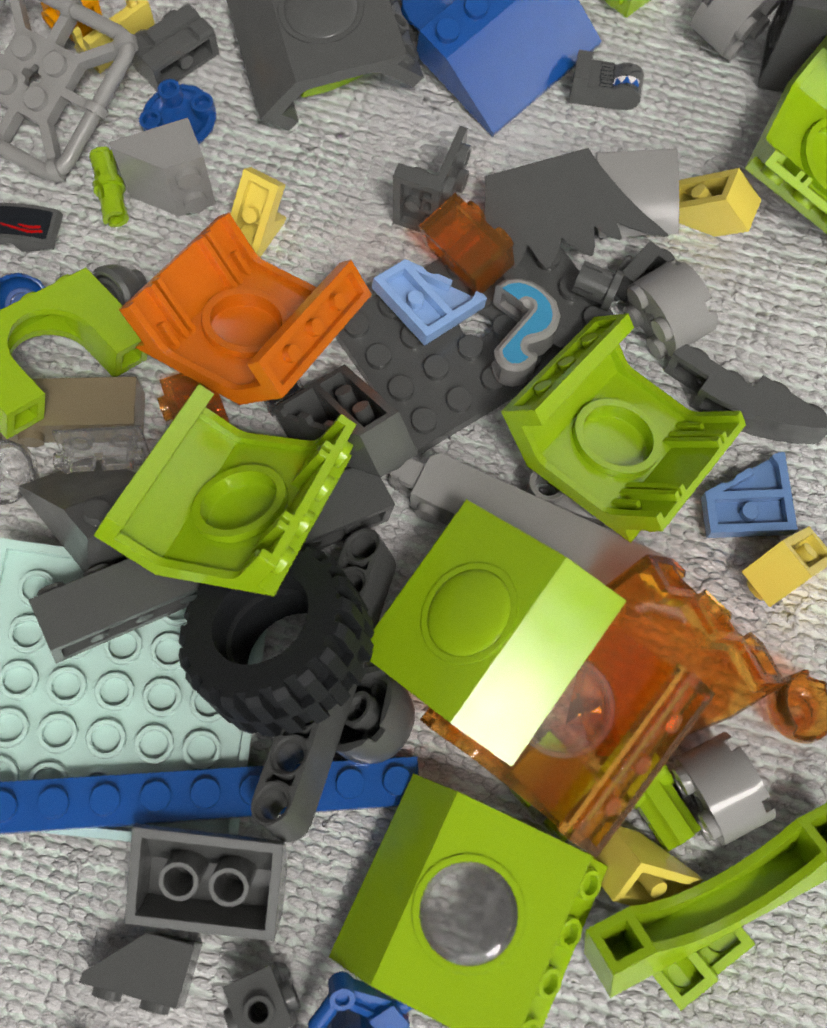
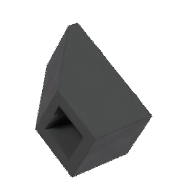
(150, 968)

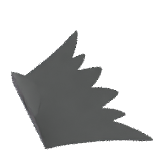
(560, 201)

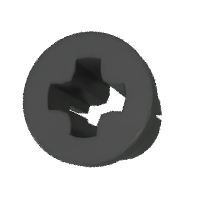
(598, 284)

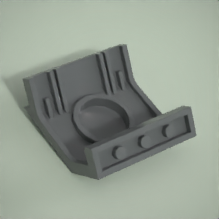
(317, 43)

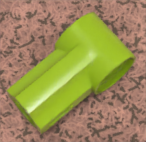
(666, 812)

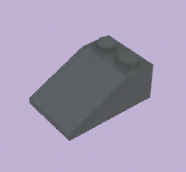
(75, 508)

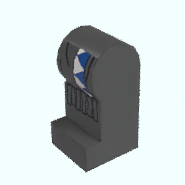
(606, 83)

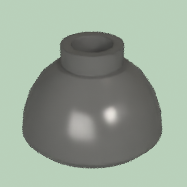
(120, 281)

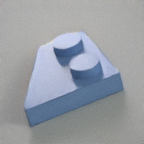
(425, 300)

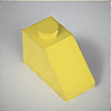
(718, 203)
(786, 566)
(642, 870)

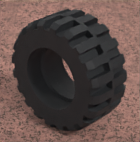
(303, 678)

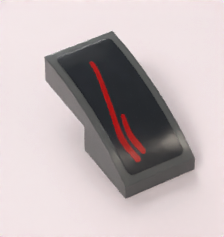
(29, 226)

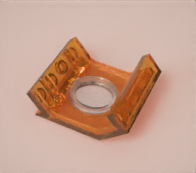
(599, 739)

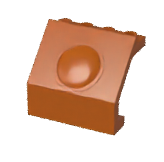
(221, 304)

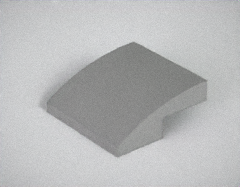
(649, 181)

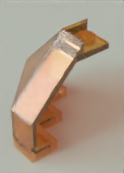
(695, 633)

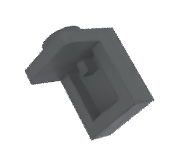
(645, 261)

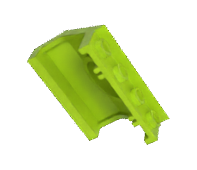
(794, 142)
(614, 434)
(225, 500)
(492, 629)

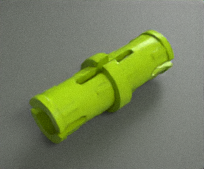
(108, 187)

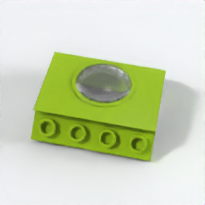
(468, 912)

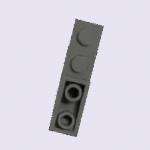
(766, 408)

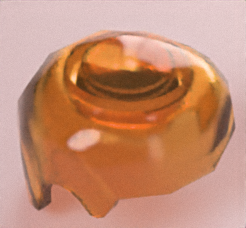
(799, 708)

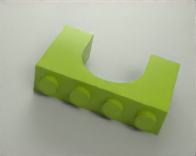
(70, 308)

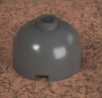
(377, 719)

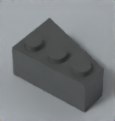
(380, 436)

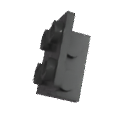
(421, 193)

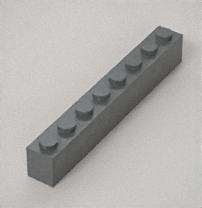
(128, 596)

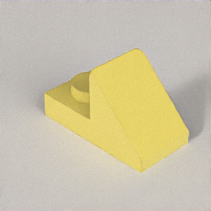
(257, 208)

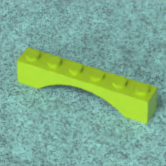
(662, 932)

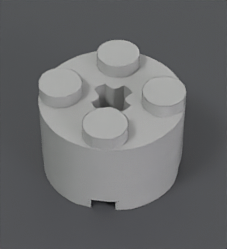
(730, 22)
(670, 308)
(723, 789)

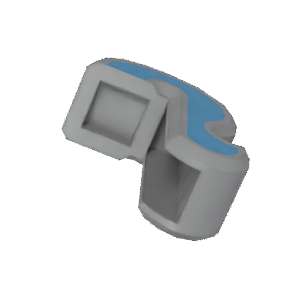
(531, 336)

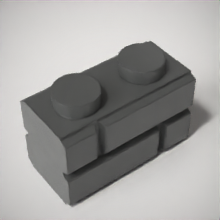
(174, 46)

